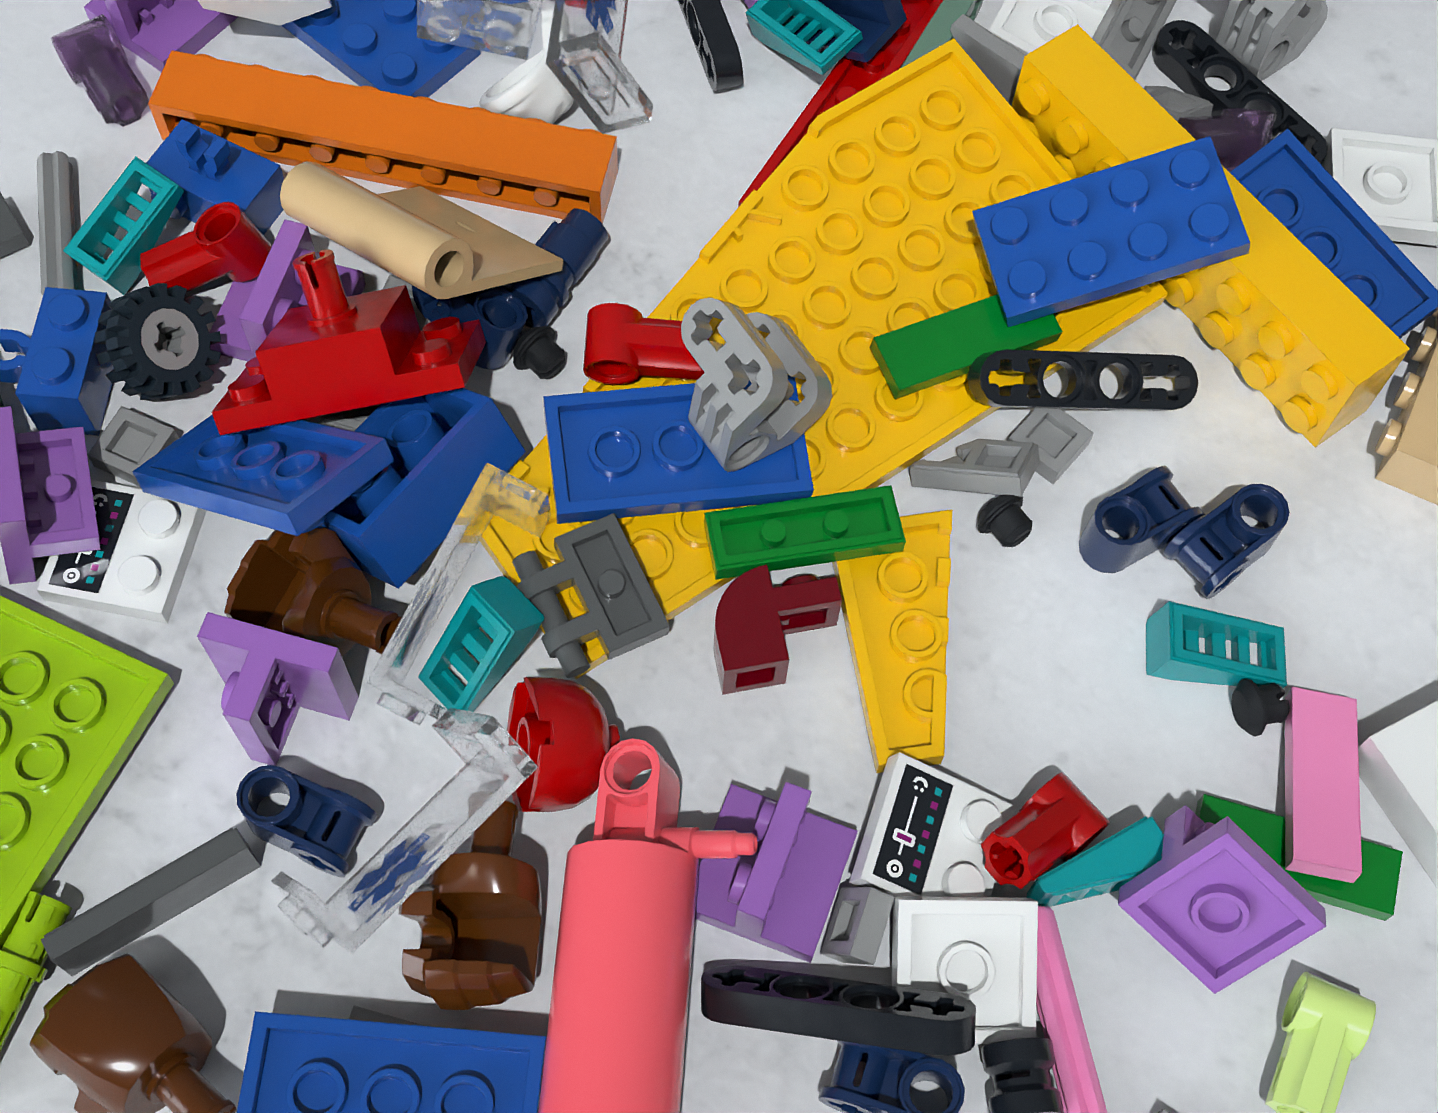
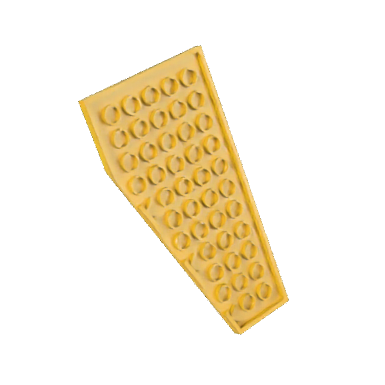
(844, 245)

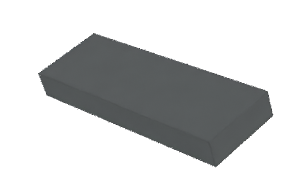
(150, 902)

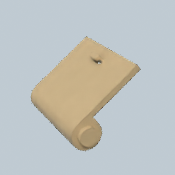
(413, 234)

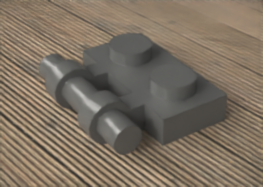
(609, 586)

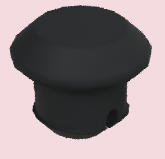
(539, 352)
(1005, 520)
(1258, 706)

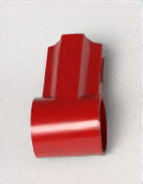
(218, 246)
(627, 345)
(1048, 828)

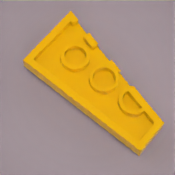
(900, 637)

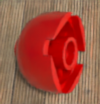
(565, 737)

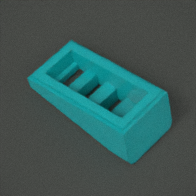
(766, 25)
(99, 229)
(506, 618)
(1175, 655)
(1102, 867)

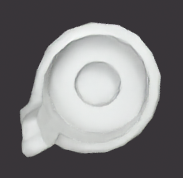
(531, 87)

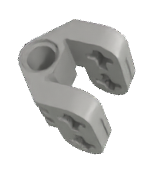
(1269, 32)
(756, 421)

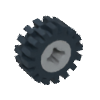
(136, 338)

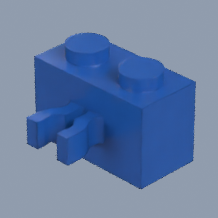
(218, 172)
(60, 369)

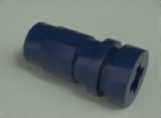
(577, 243)

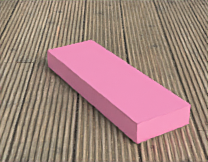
(1322, 786)

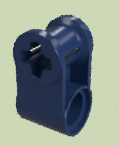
(500, 316)
(1143, 515)
(1222, 544)
(316, 823)
(887, 1080)

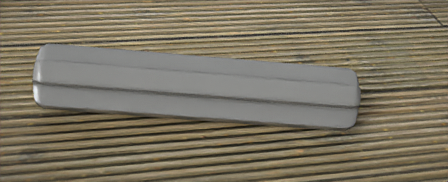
(56, 220)

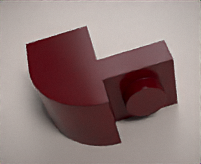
(755, 618)

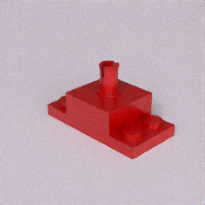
(346, 354)

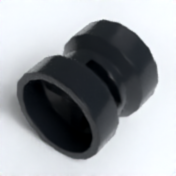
(1021, 1076)

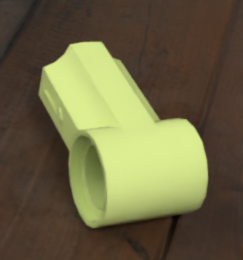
(1324, 1033)

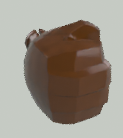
(308, 591)
(477, 922)
(127, 1044)

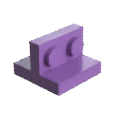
(160, 26)
(259, 304)
(43, 496)
(270, 679)
(788, 884)
(1219, 901)

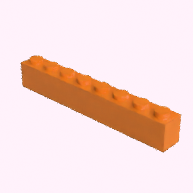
(390, 136)

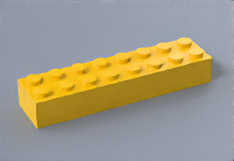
(1268, 311)

